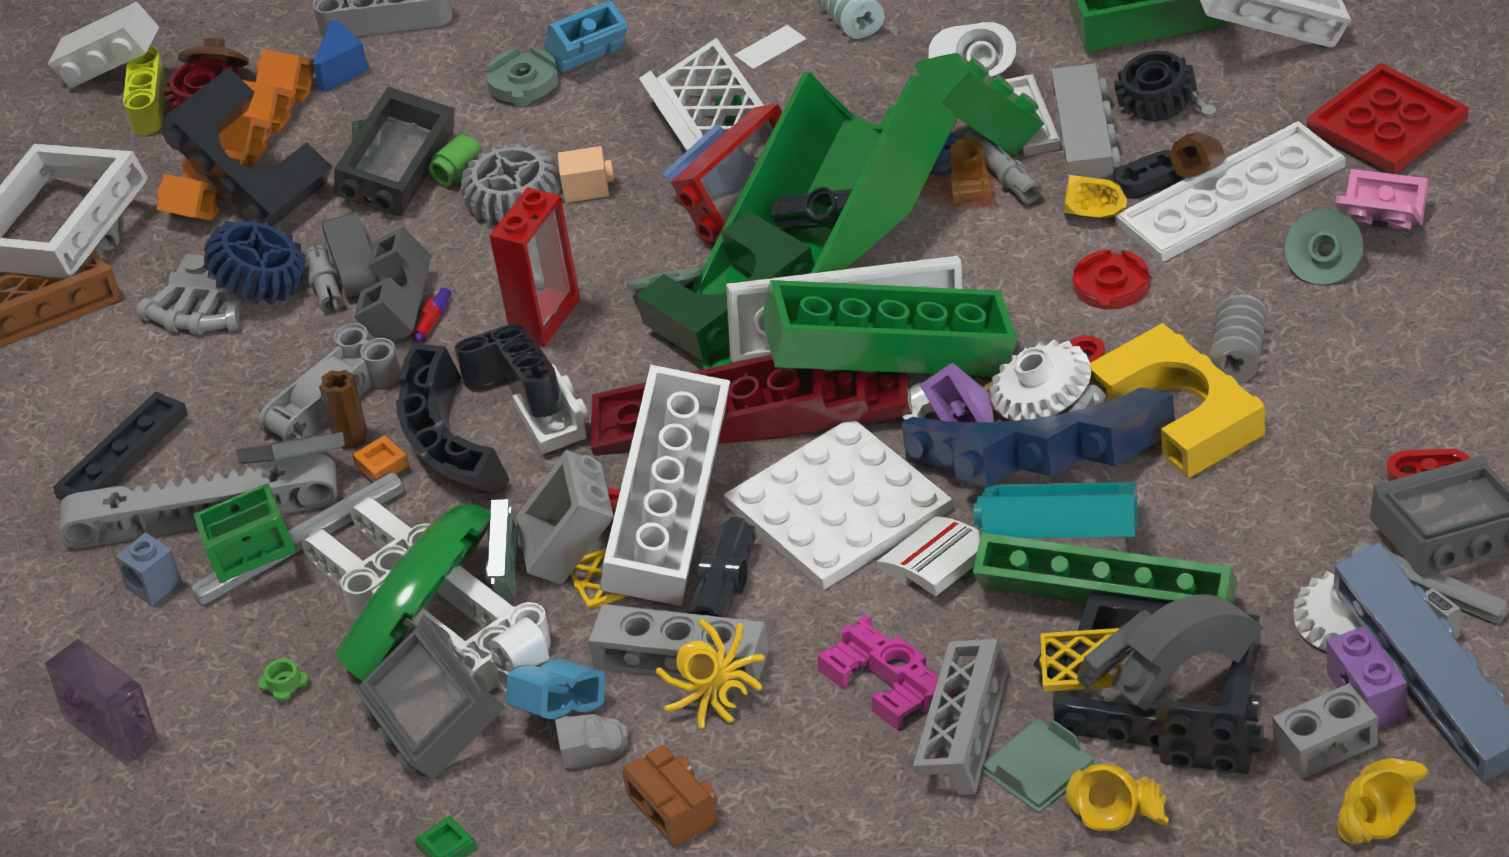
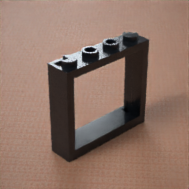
(1116, 720)

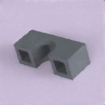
(393, 303)

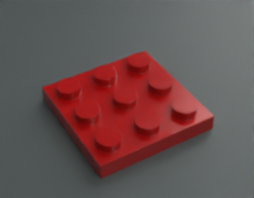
(1387, 118)

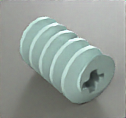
(855, 17)

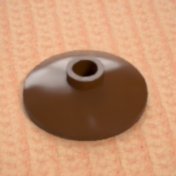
(214, 49)

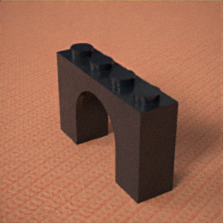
(258, 193)

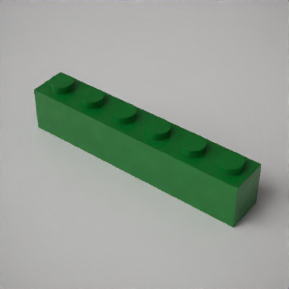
(1075, 571)

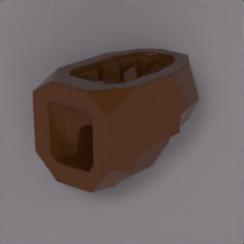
(1196, 154)

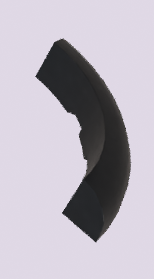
(423, 410)

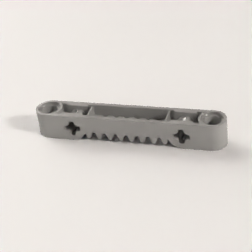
(93, 515)

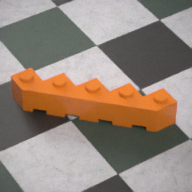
(278, 85)

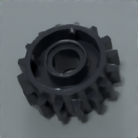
(1155, 86)

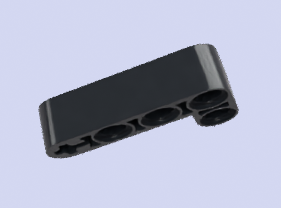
(511, 355)

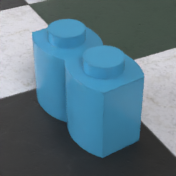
(555, 688)

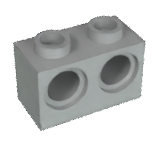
(1325, 731)

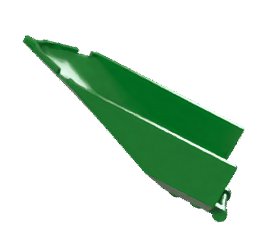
(829, 147)

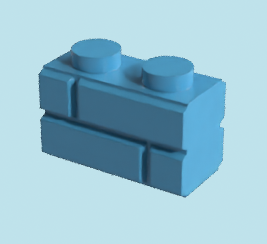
(586, 36)

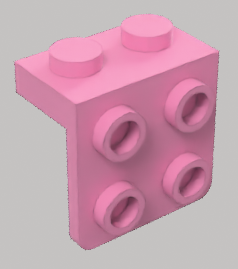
(1384, 198)

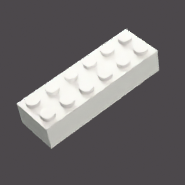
(665, 485)

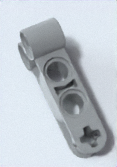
(301, 404)

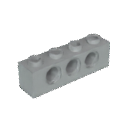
(650, 639)

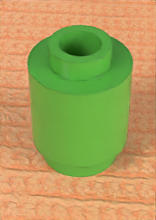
(453, 159)

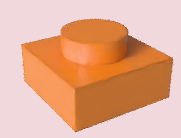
(380, 459)

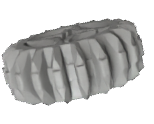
(502, 175)

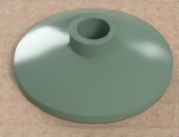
(1311, 234)
(682, 276)

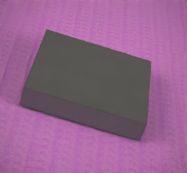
(290, 448)

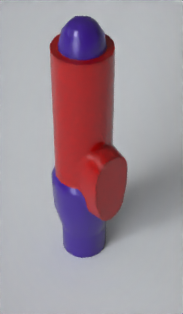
(431, 313)

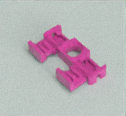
(909, 683)

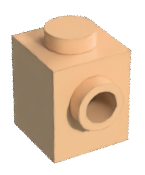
(585, 174)

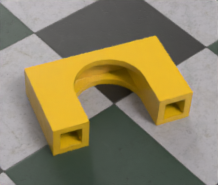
(1167, 362)

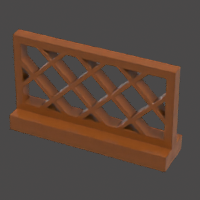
(55, 299)

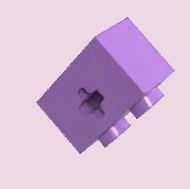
(1363, 663)

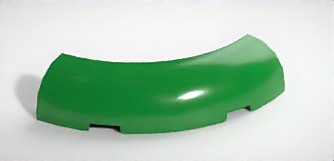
(411, 587)

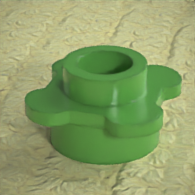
(282, 679)

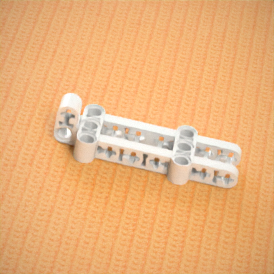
(509, 633)

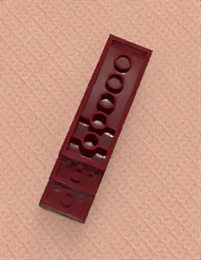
(766, 403)

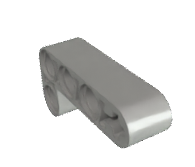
(382, 16)

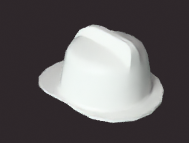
(984, 41)

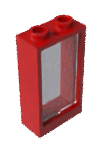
(719, 174)
(535, 264)

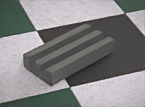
(1109, 653)

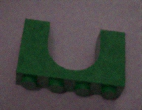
(701, 320)

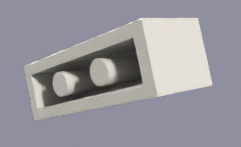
(103, 45)

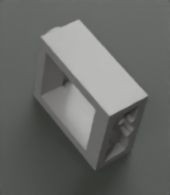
(564, 517)

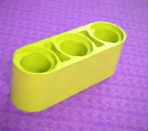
(145, 93)

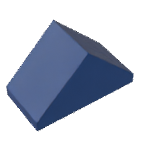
(339, 57)

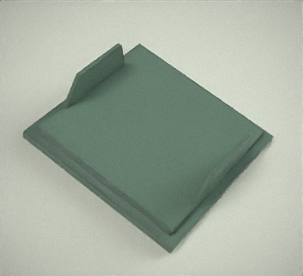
(1038, 763)

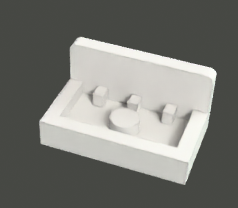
(561, 428)

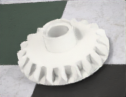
(1040, 381)
(1321, 612)

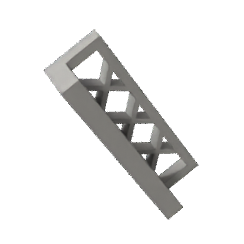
(974, 707)

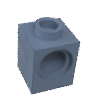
(148, 569)

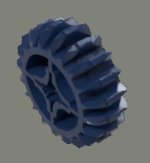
(254, 260)

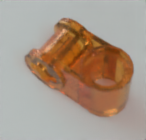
(969, 172)

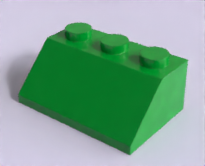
(981, 100)

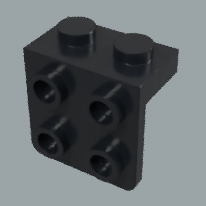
(1211, 734)

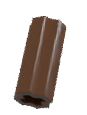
(343, 407)

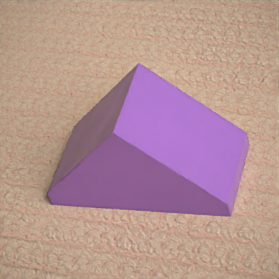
(957, 396)

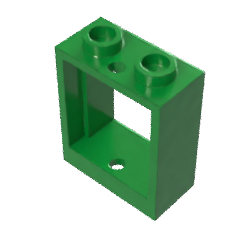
(256, 518)

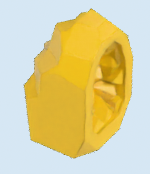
(1093, 197)

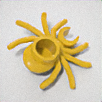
(711, 673)

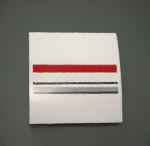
(933, 555)

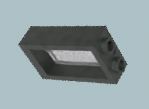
(393, 151)

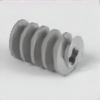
(1238, 336)

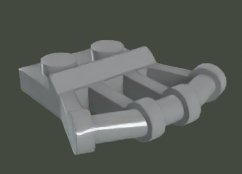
(190, 284)

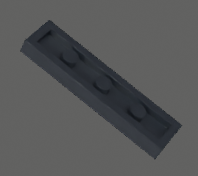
(123, 446)

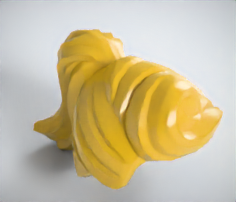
(1111, 797)
(1379, 800)

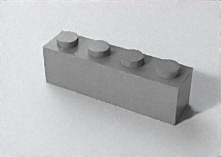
(1084, 121)

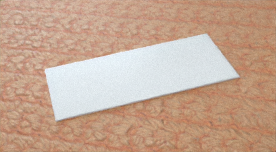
(770, 46)

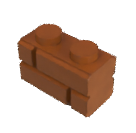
(670, 794)

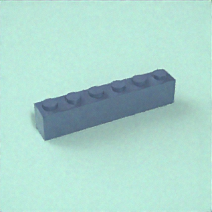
(1428, 657)

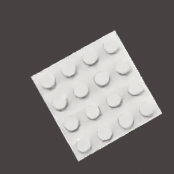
(837, 503)

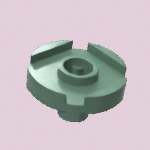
(536, 80)

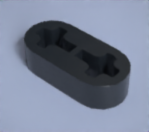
(1146, 175)

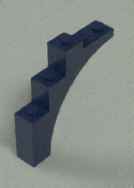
(1043, 445)

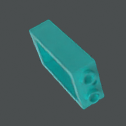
(1058, 510)

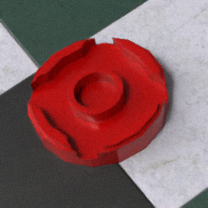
(1101, 286)

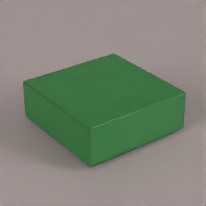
(446, 840)

